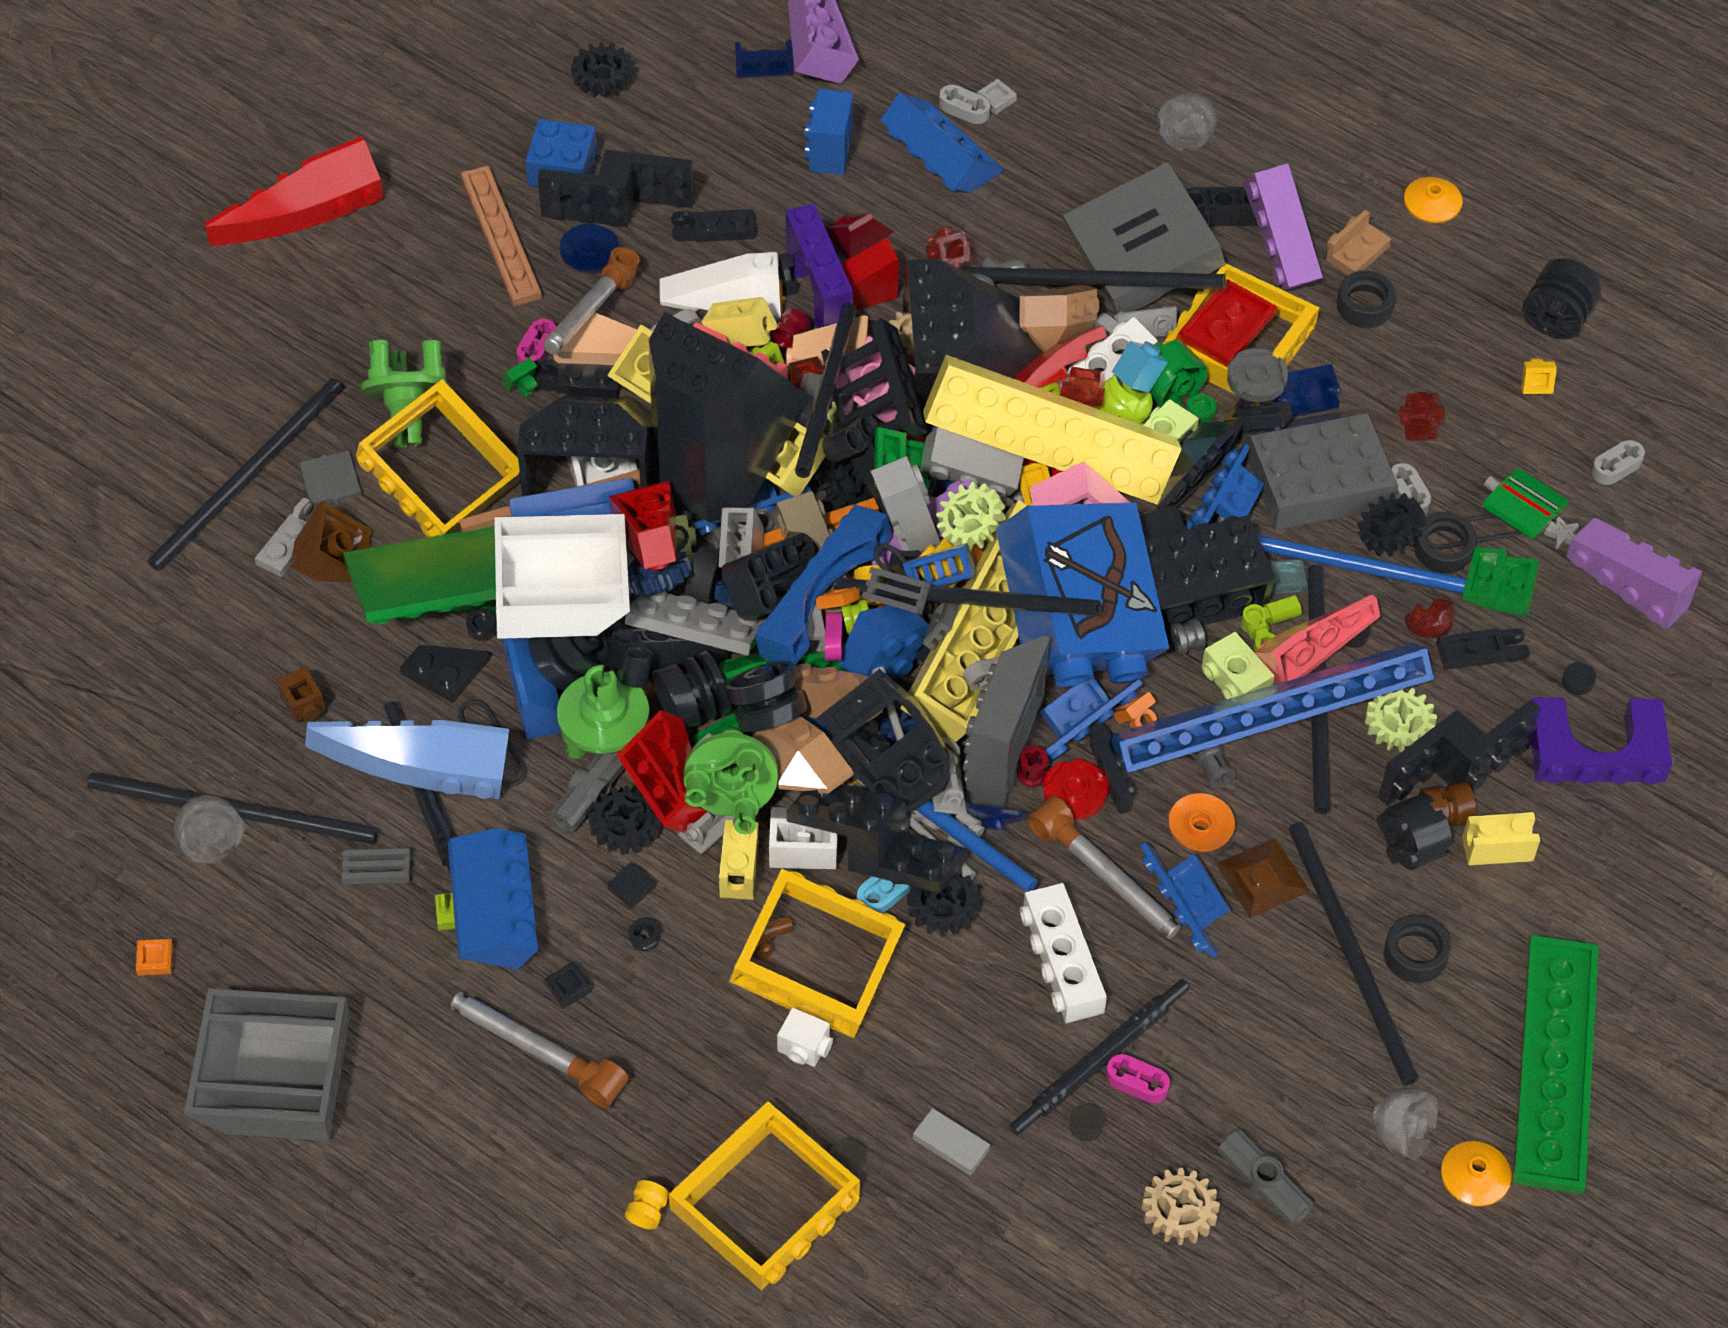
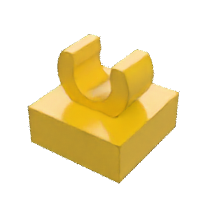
(1538, 377)

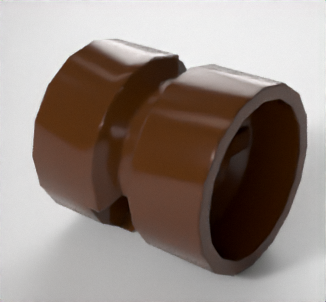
(1455, 801)

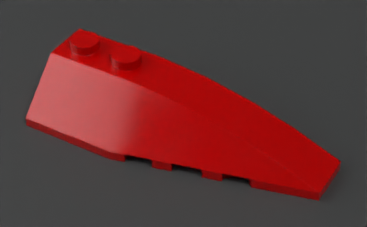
(316, 193)

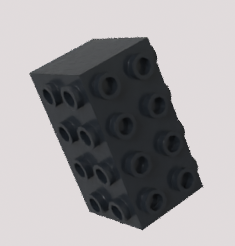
(1209, 572)

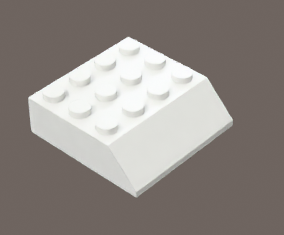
(560, 575)

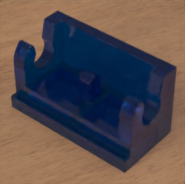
(764, 62)
(1311, 391)

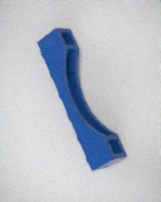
(852, 543)

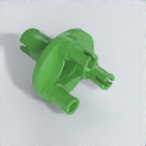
(399, 388)
(600, 713)
(731, 777)

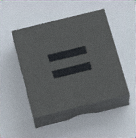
(1144, 229)

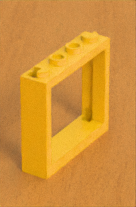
(1290, 308)
(470, 426)
(792, 994)
(727, 1156)

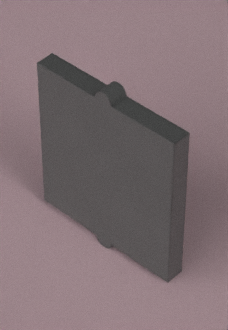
(330, 478)

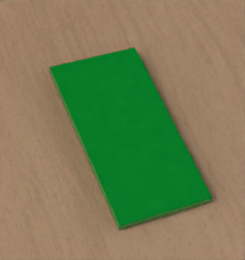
(424, 575)

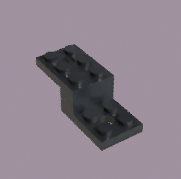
(620, 182)
(1459, 752)
(878, 836)

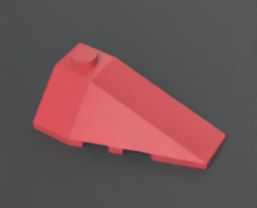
(1311, 643)

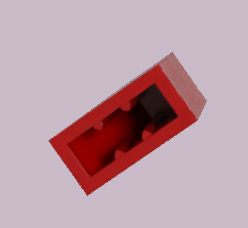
(873, 275)

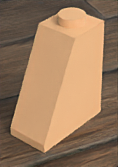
(596, 342)
(813, 342)

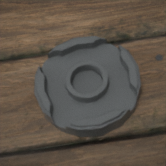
(1257, 375)

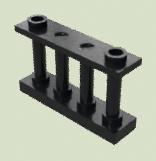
(895, 368)

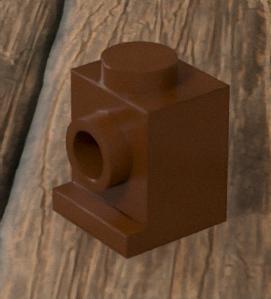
(301, 695)

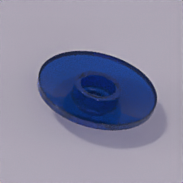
(587, 247)
(996, 817)

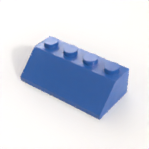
(939, 143)
(534, 693)
(492, 898)

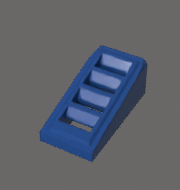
(943, 579)

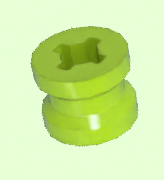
(851, 612)

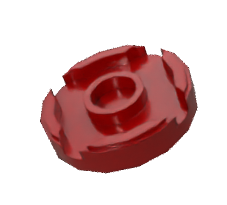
(1078, 785)

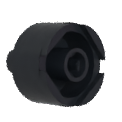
(1415, 832)

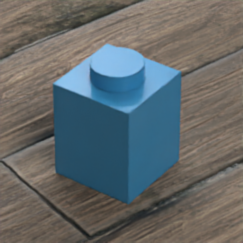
(1140, 366)

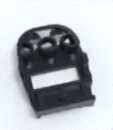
(911, 767)

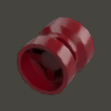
(792, 323)

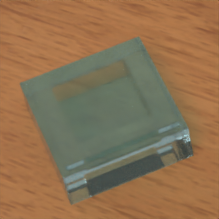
(1289, 576)

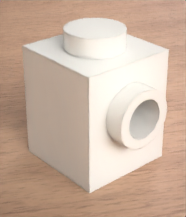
(804, 1038)

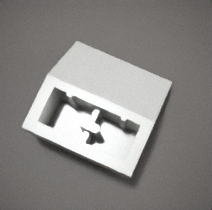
(799, 845)

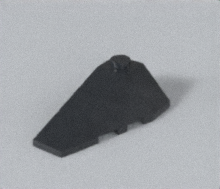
(1198, 460)

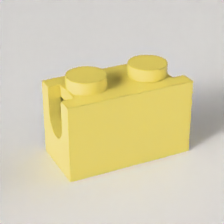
(742, 321)
(1500, 838)
(738, 859)

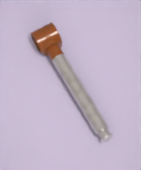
(617, 274)
(1055, 822)
(597, 1080)

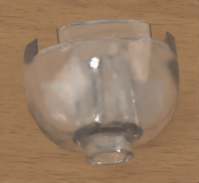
(1187, 121)
(207, 828)
(1404, 1121)

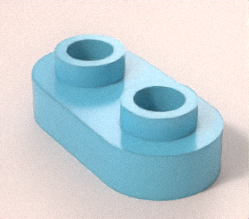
(882, 890)

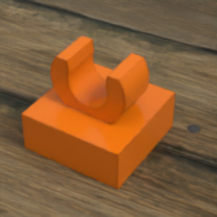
(1135, 709)

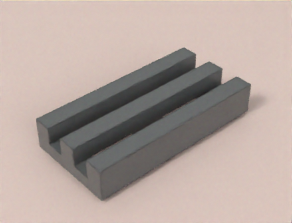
(874, 584)
(940, 622)
(376, 861)

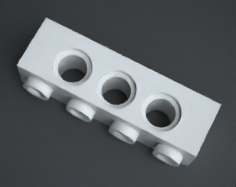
(1103, 352)
(1054, 906)

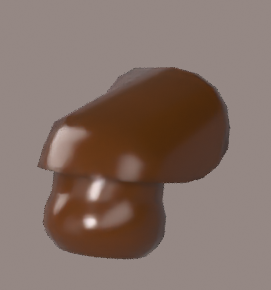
(774, 928)

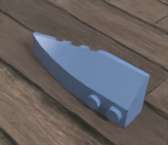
(432, 757)

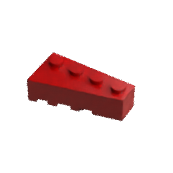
(649, 523)

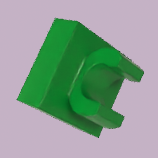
(521, 377)

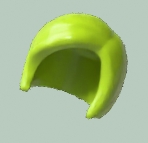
(1125, 401)

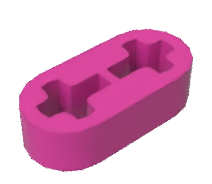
(531, 341)
(833, 636)
(1137, 1078)

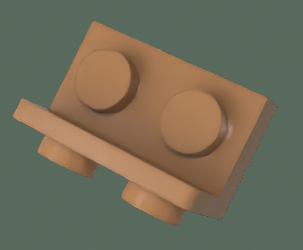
(1356, 245)

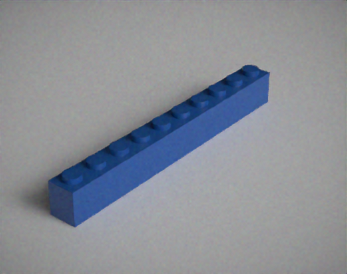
(1272, 706)

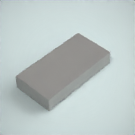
(951, 1141)

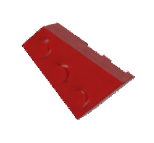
(656, 765)

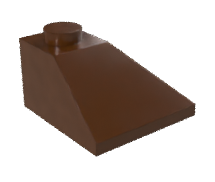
(324, 540)
(1262, 878)

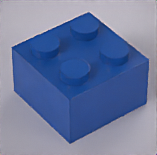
(829, 131)
(560, 148)
(884, 639)

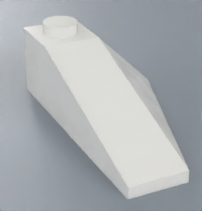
(724, 281)

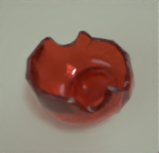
(1432, 621)

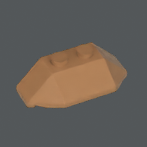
(1058, 314)
(825, 687)
(804, 757)

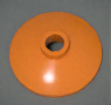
(1203, 811)

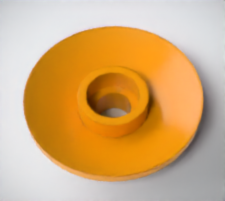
(1433, 199)
(1473, 1186)

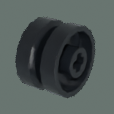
(568, 657)
(766, 696)

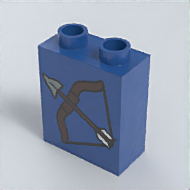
(1086, 555)

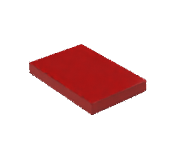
(1227, 323)

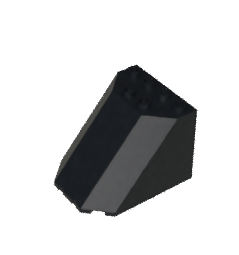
(963, 320)
(715, 418)
(587, 428)

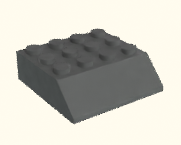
(1319, 468)
(1004, 722)
(268, 1064)

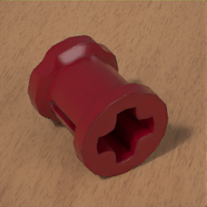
(1036, 769)

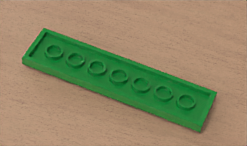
(1556, 1065)

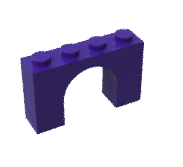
(816, 257)
(1562, 758)

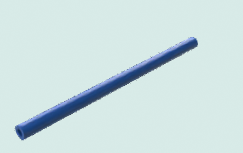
(1360, 564)
(965, 837)

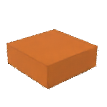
(838, 598)
(154, 957)

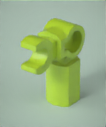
(1256, 618)

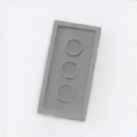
(694, 621)

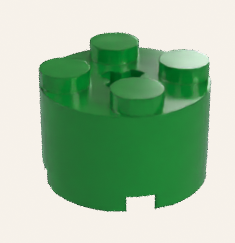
(1181, 375)

